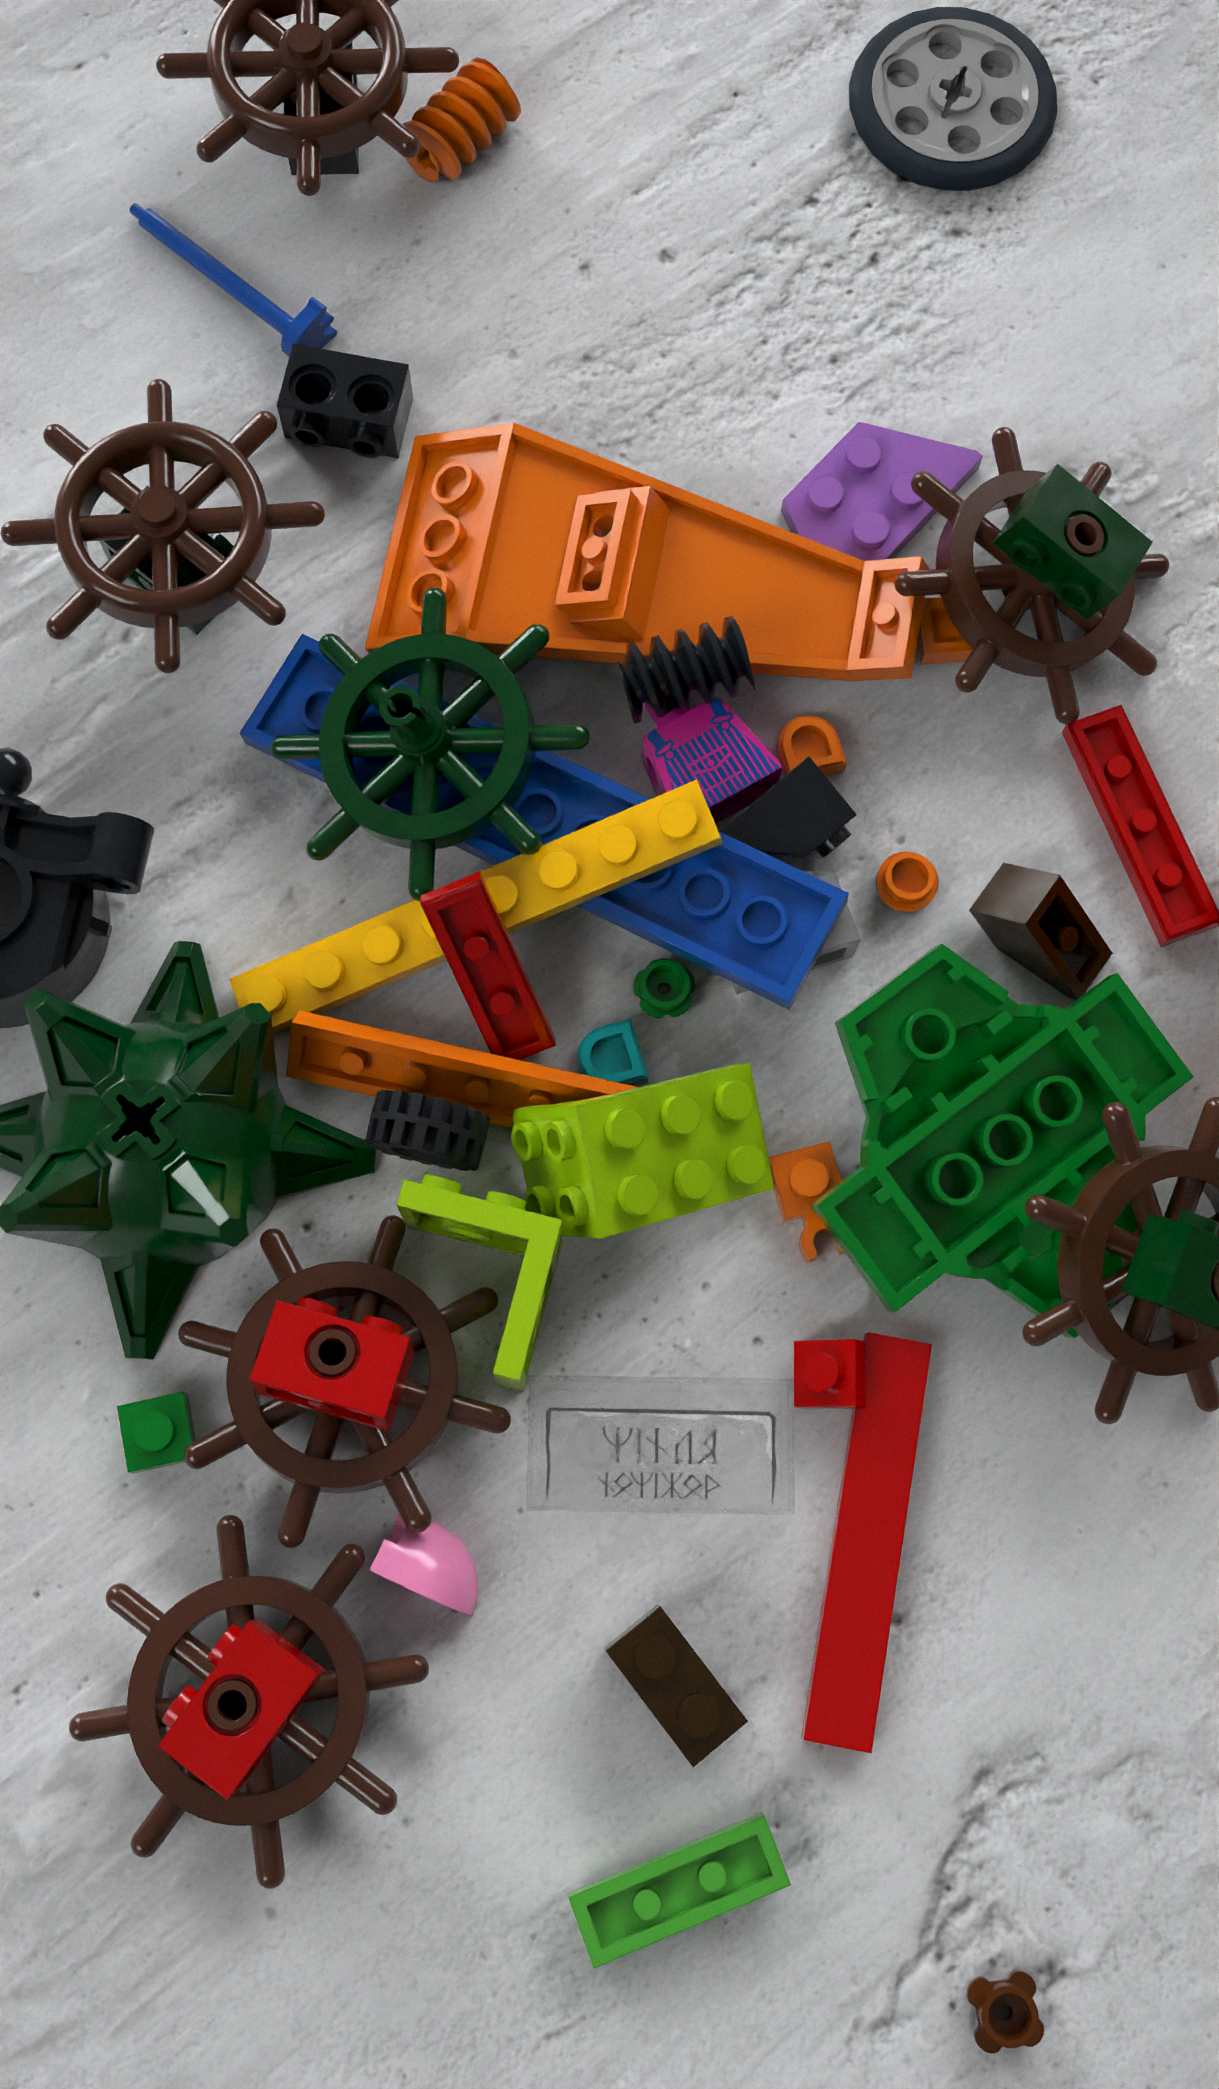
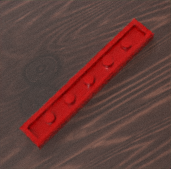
(867, 1546)

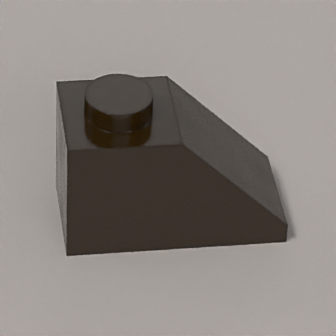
(1042, 928)

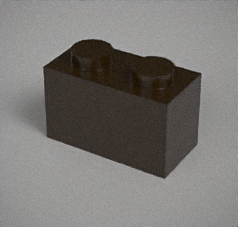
(675, 1685)

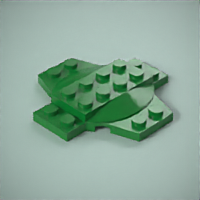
(974, 1116)

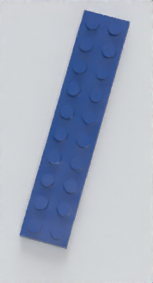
(717, 909)

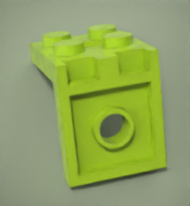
(501, 1226)

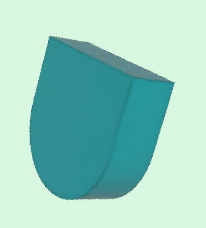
(613, 1054)

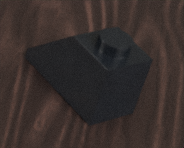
(795, 816)

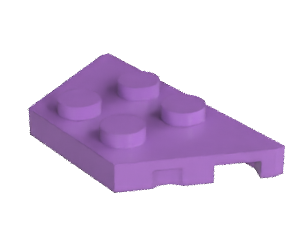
(863, 492)

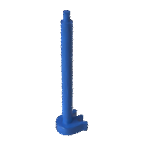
(308, 328)

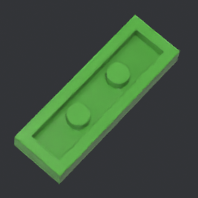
(678, 1889)

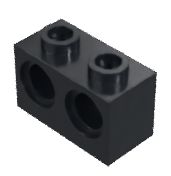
(349, 389)

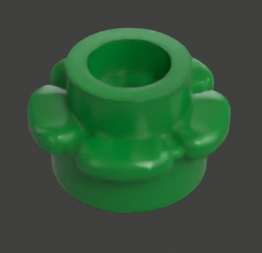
(664, 972)

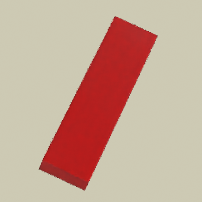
(1141, 826)

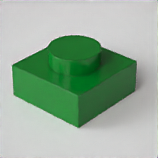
(156, 1431)

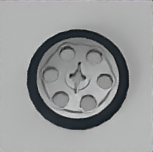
(927, 155)

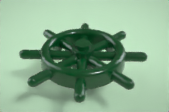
(428, 742)

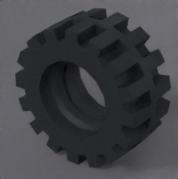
(427, 1130)

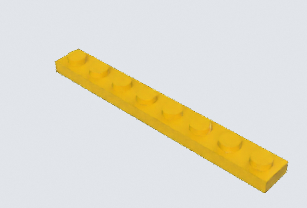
(522, 888)

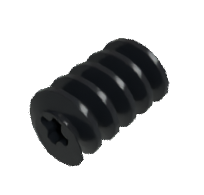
(685, 668)

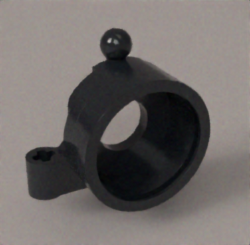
(63, 906)

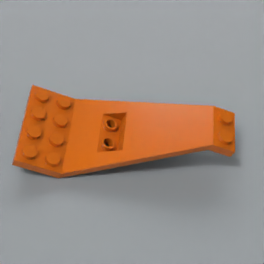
(522, 540)

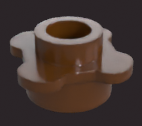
(1023, 2024)

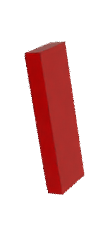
(488, 968)

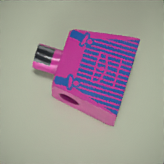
(714, 749)

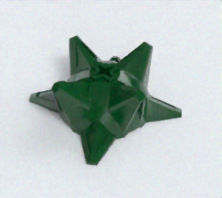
(221, 1152)

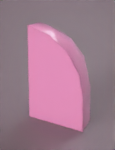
(429, 1564)

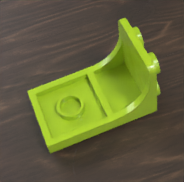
(644, 1152)

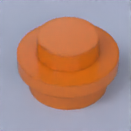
(907, 882)

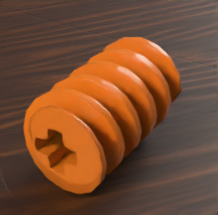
(462, 120)

